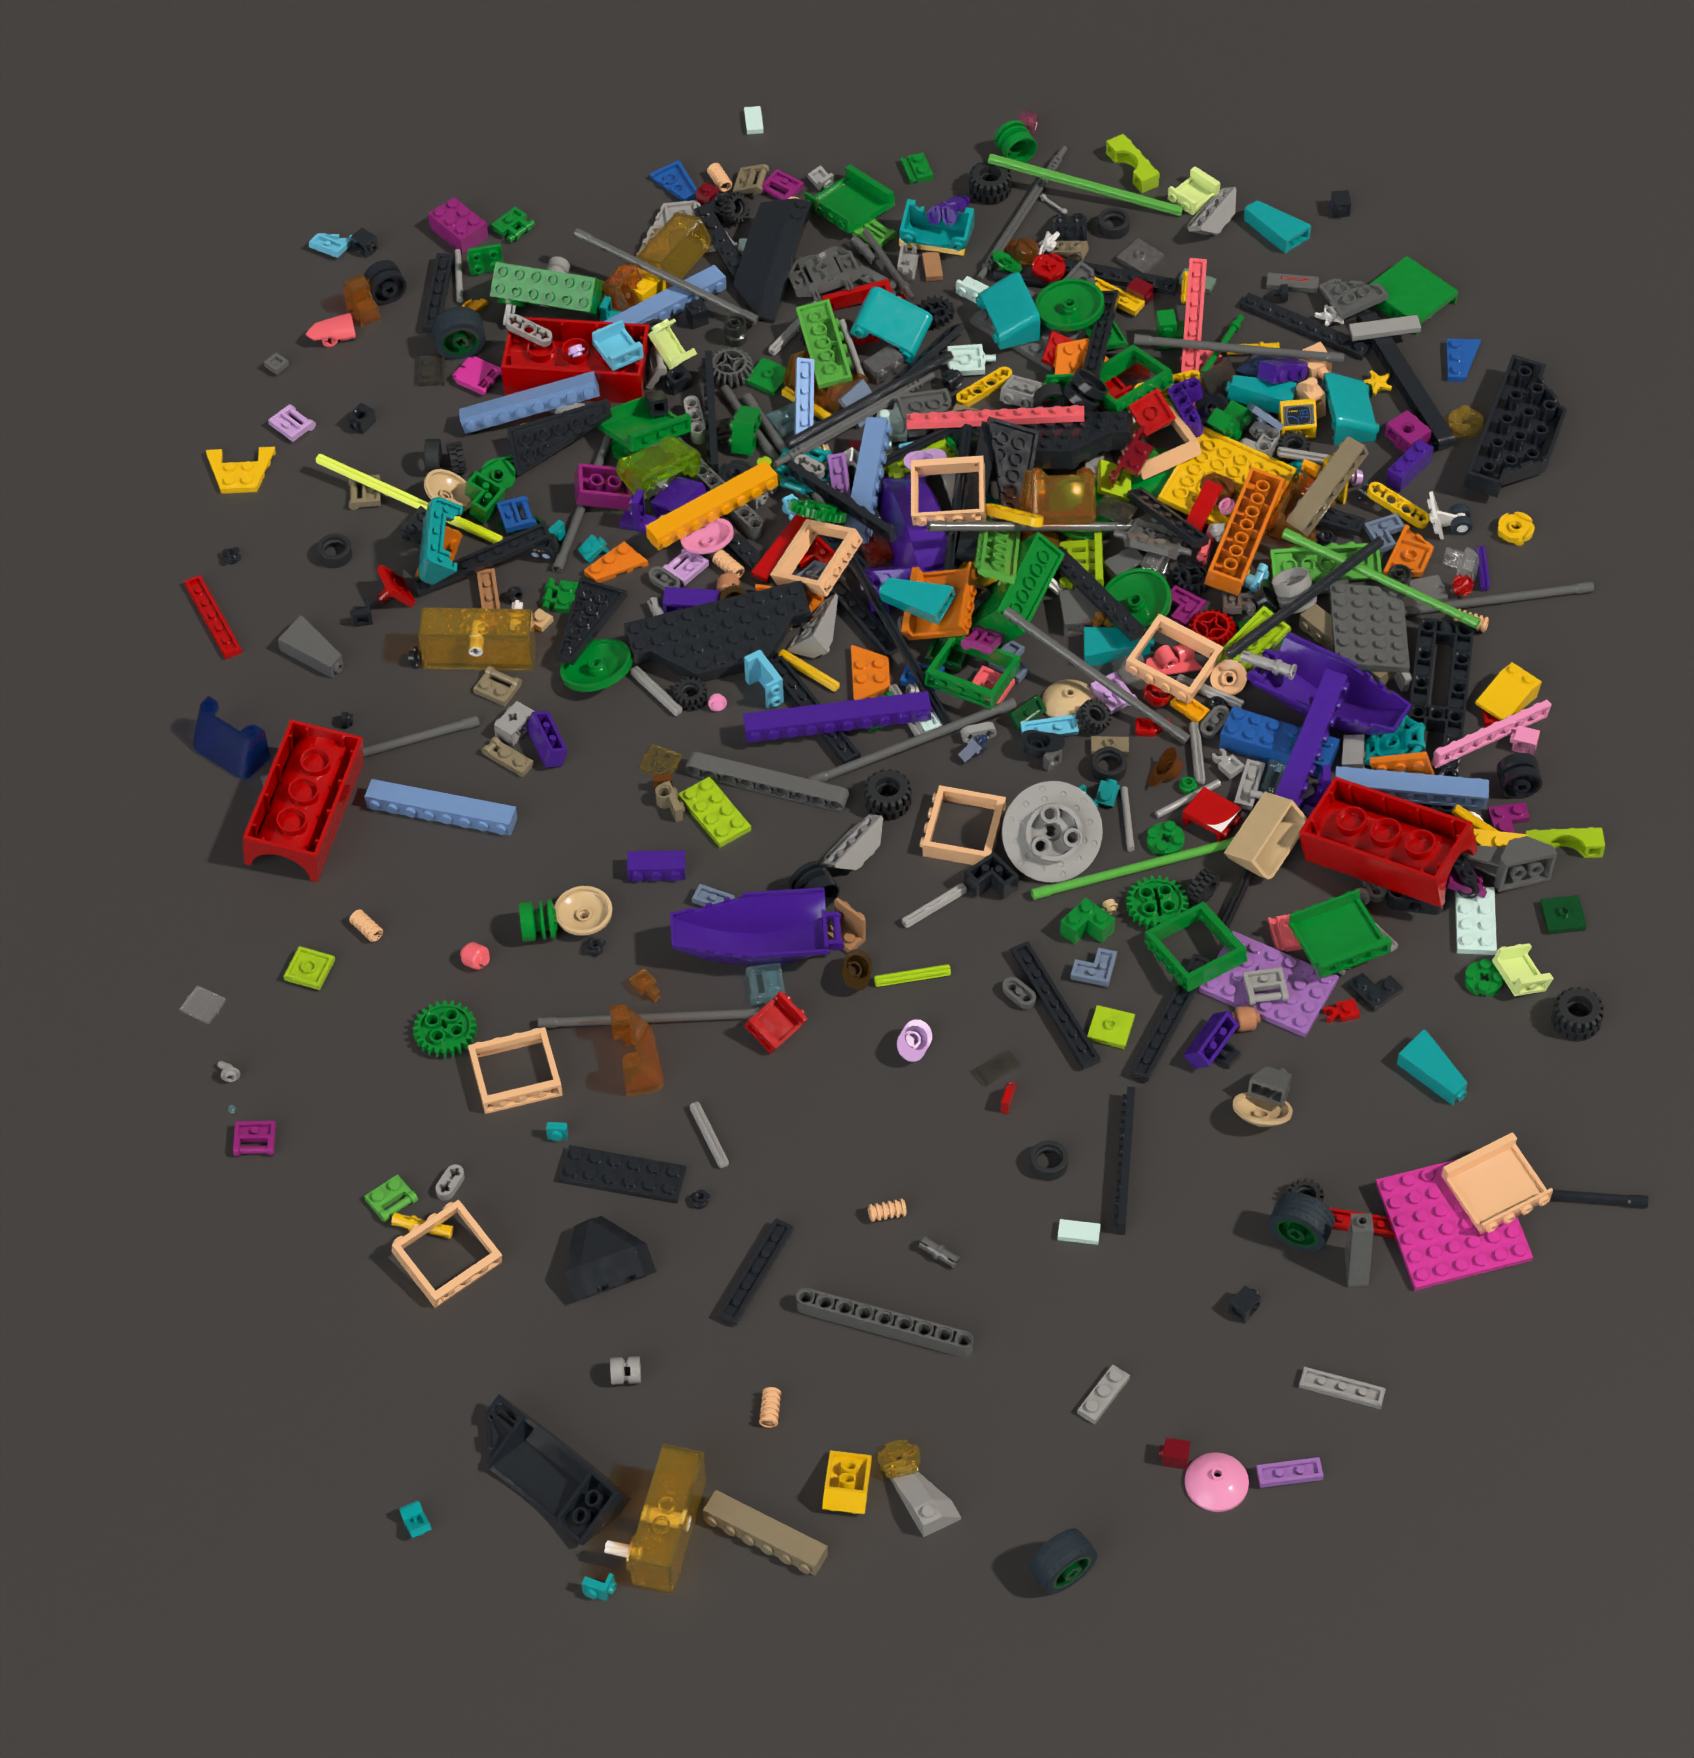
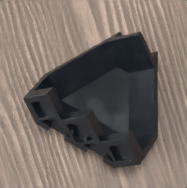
(604, 1258)

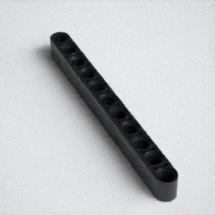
(1409, 386)

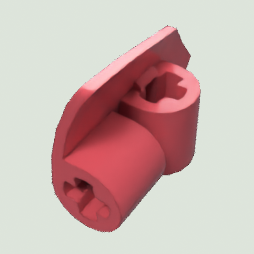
(332, 330)
(1174, 660)

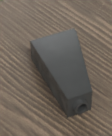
(310, 647)
(1359, 1250)

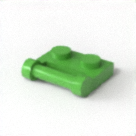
(881, 238)
(388, 1194)

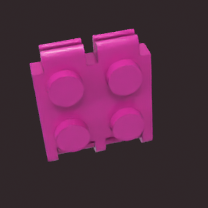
(476, 374)

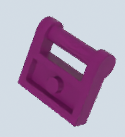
(783, 182)
(986, 643)
(254, 1132)

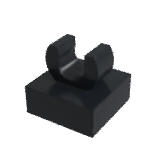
(1228, 1055)

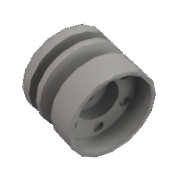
(1291, 584)

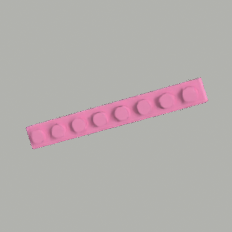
(1490, 734)

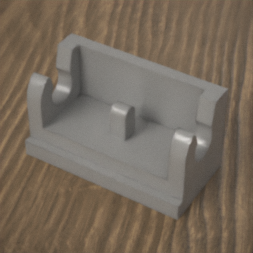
(907, 262)
(1353, 751)

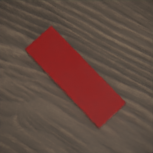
(1204, 504)

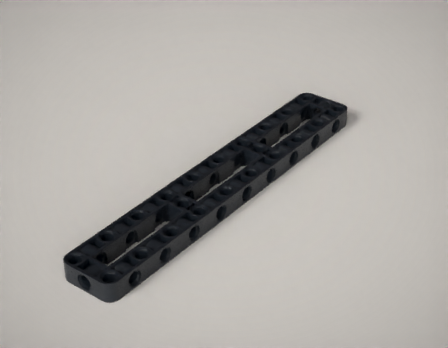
(1436, 718)

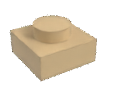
(542, 620)

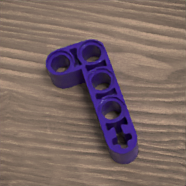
(1182, 398)

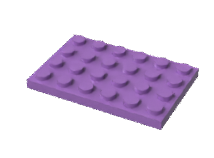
(1304, 987)

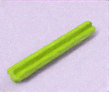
(912, 975)

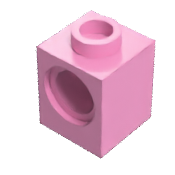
(1524, 740)

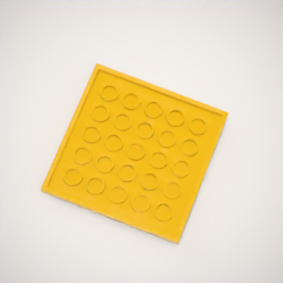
(1223, 457)

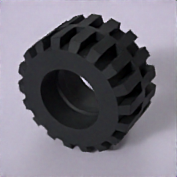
(989, 183)
(887, 782)
(1580, 1001)

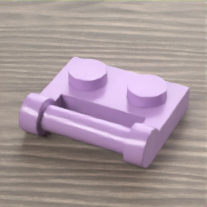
(290, 427)
(689, 568)
(1109, 698)

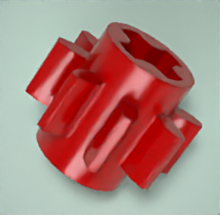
(1462, 585)

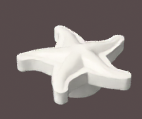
(1048, 243)
(1329, 316)

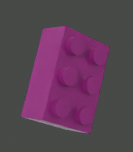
(458, 225)
(600, 487)

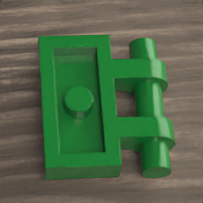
(509, 221)
(565, 595)

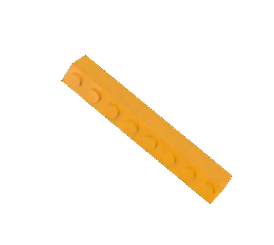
(711, 505)

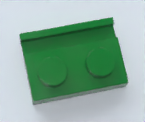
(916, 168)

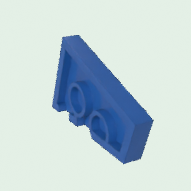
(675, 180)
(1459, 357)

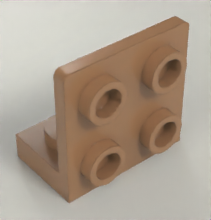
(852, 926)

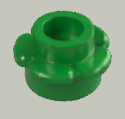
(1188, 785)

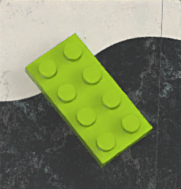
(1267, 641)
(714, 812)

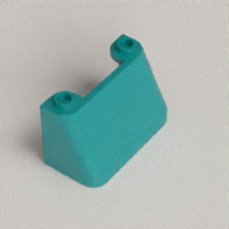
(918, 230)
(1011, 311)
(892, 321)
(1349, 408)
(434, 560)

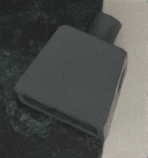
(1270, 1085)

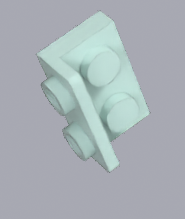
(969, 288)

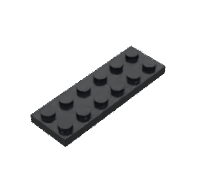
(623, 1174)

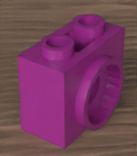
(1406, 430)

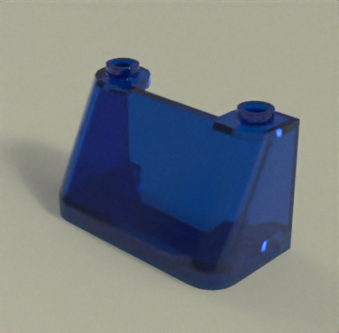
(232, 749)

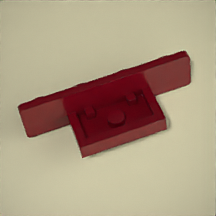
(1134, 459)

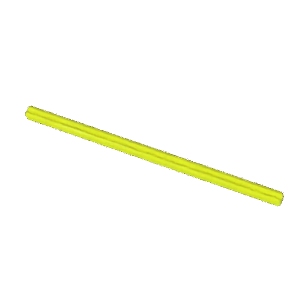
(402, 496)

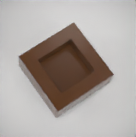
(659, 779)

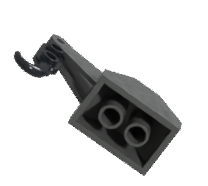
(1514, 866)

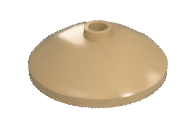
(447, 486)
(1060, 703)
(581, 903)
(1261, 1112)

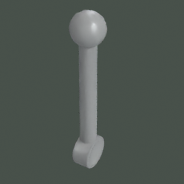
(1043, 197)

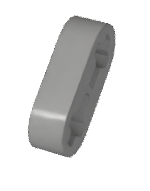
(811, 465)
(976, 730)
(453, 1184)

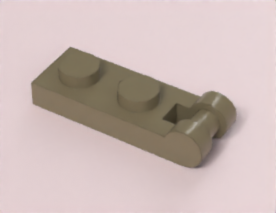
(507, 757)

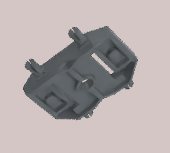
(824, 272)
(1150, 540)

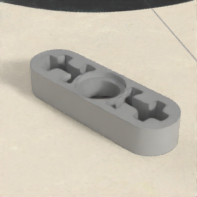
(524, 323)

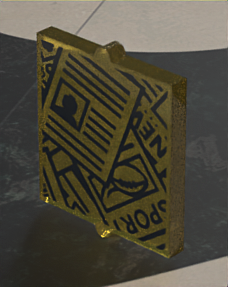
(660, 761)

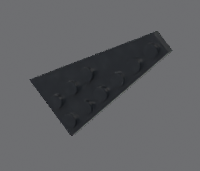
(544, 437)
(1012, 454)
(587, 616)

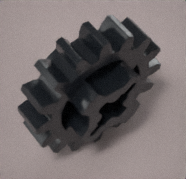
(940, 310)
(1191, 576)

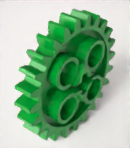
(817, 510)
(1145, 908)
(445, 1029)

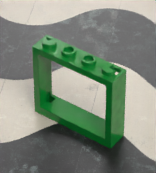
(1124, 360)
(968, 690)
(1236, 956)

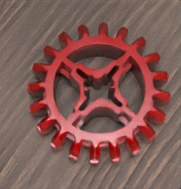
(1213, 626)

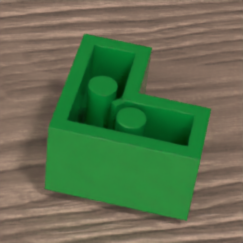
(1168, 327)
(1231, 420)
(744, 430)
(484, 495)
(1087, 919)

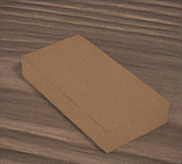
(932, 266)

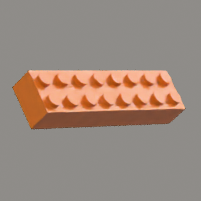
(1244, 531)

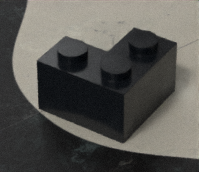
(991, 873)

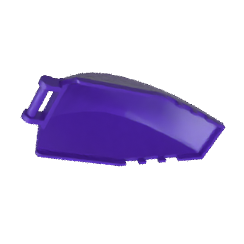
(913, 543)
(1366, 706)
(758, 928)

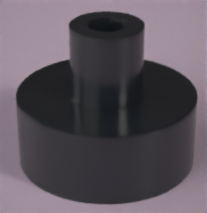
(1282, 292)

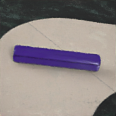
(1483, 573)

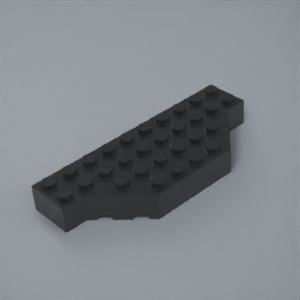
(1518, 430)
(1070, 443)
(717, 635)

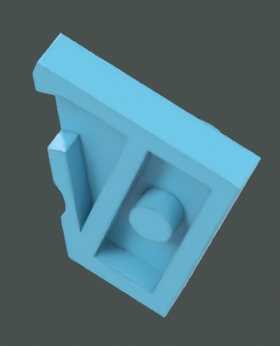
(330, 244)

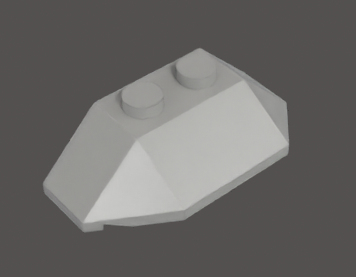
(1214, 213)
(856, 844)

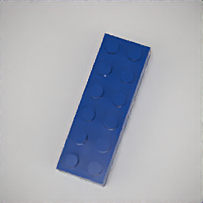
(1268, 739)

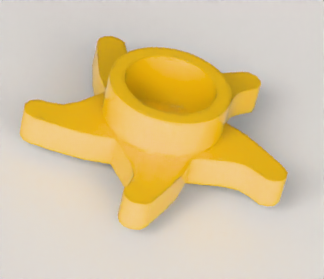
(1378, 383)

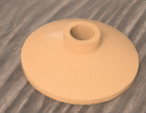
(1227, 669)

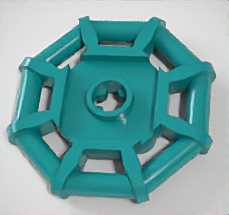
(793, 484)
(1403, 738)

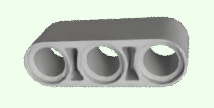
(693, 408)

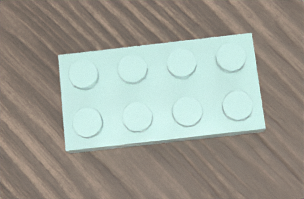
(1476, 924)

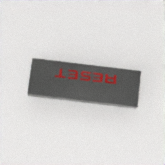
(1295, 282)

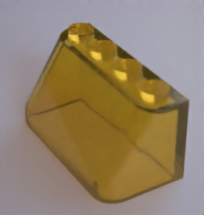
(677, 245)

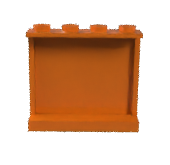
(958, 616)

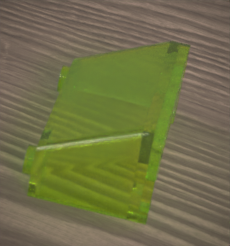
(658, 463)

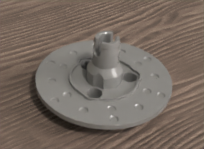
(1026, 825)

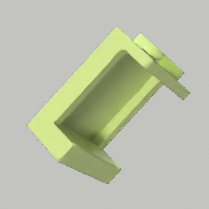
(1194, 191)
(668, 344)
(1520, 971)

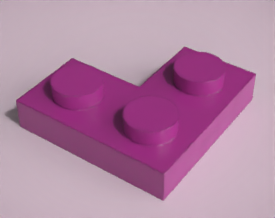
(1186, 604)
(1504, 816)

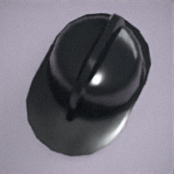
(1265, 596)
(1038, 743)

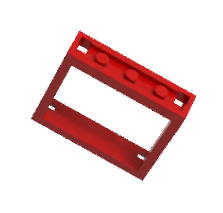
(856, 296)

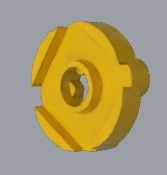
(1512, 535)

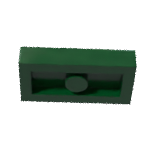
(1027, 711)

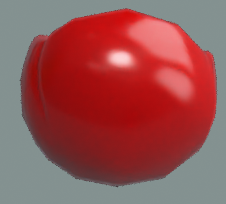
(1155, 696)

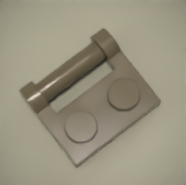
(746, 179)
(369, 496)
(495, 691)

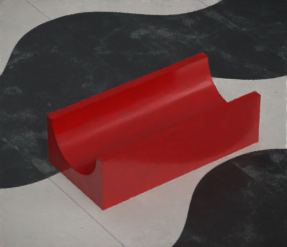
(531, 365)
(304, 796)
(1385, 840)

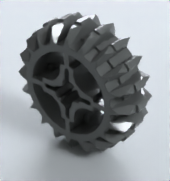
(731, 367)

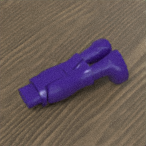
(948, 210)

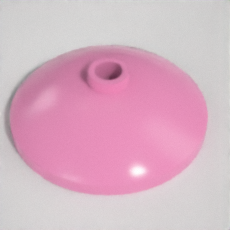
(709, 537)
(1215, 1492)

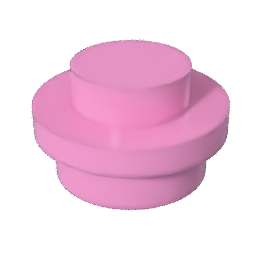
(1226, 506)
(717, 702)

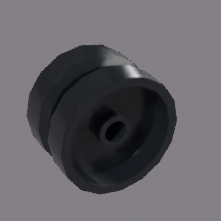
(385, 282)
(1085, 390)
(1519, 775)

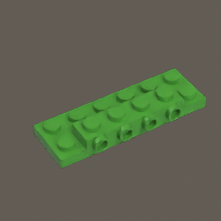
(825, 343)
(998, 554)
(1319, 565)

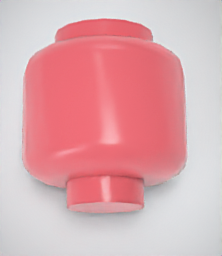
(475, 956)

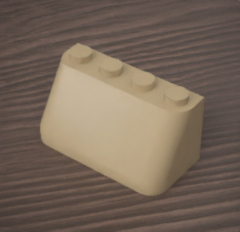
(1267, 835)

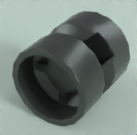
(735, 330)
(1400, 573)

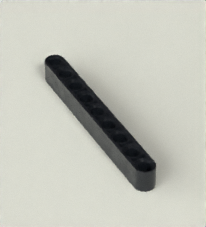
(968, 539)

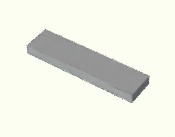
(1384, 327)
(1342, 1387)

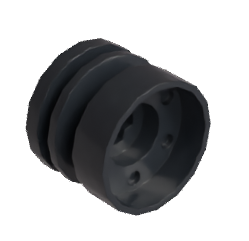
(815, 876)

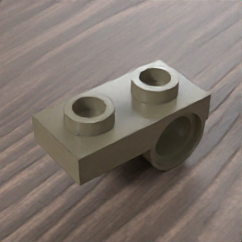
(1072, 249)
(668, 798)

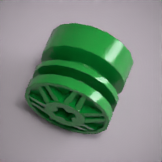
(1015, 141)
(537, 920)

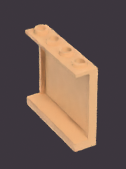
(1495, 1184)

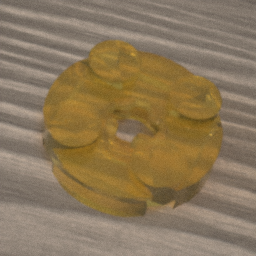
(1469, 415)
(897, 1468)

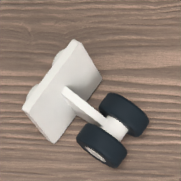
(1457, 517)

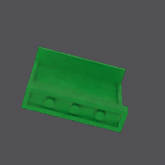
(852, 200)
(1413, 291)
(637, 429)
(1338, 934)

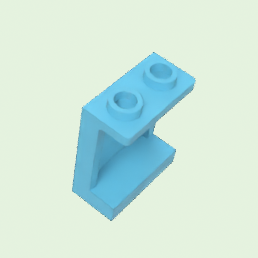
(617, 345)
(760, 669)

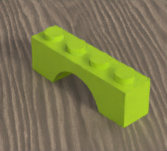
(1123, 151)
(1586, 841)

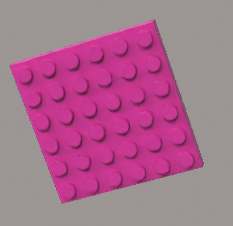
(1438, 1235)

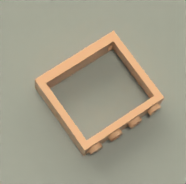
(1174, 456)
(947, 466)
(798, 547)
(1186, 637)
(972, 798)
(521, 1095)
(464, 1279)

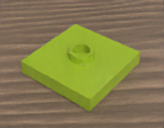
(1122, 485)
(309, 968)
(1111, 1027)

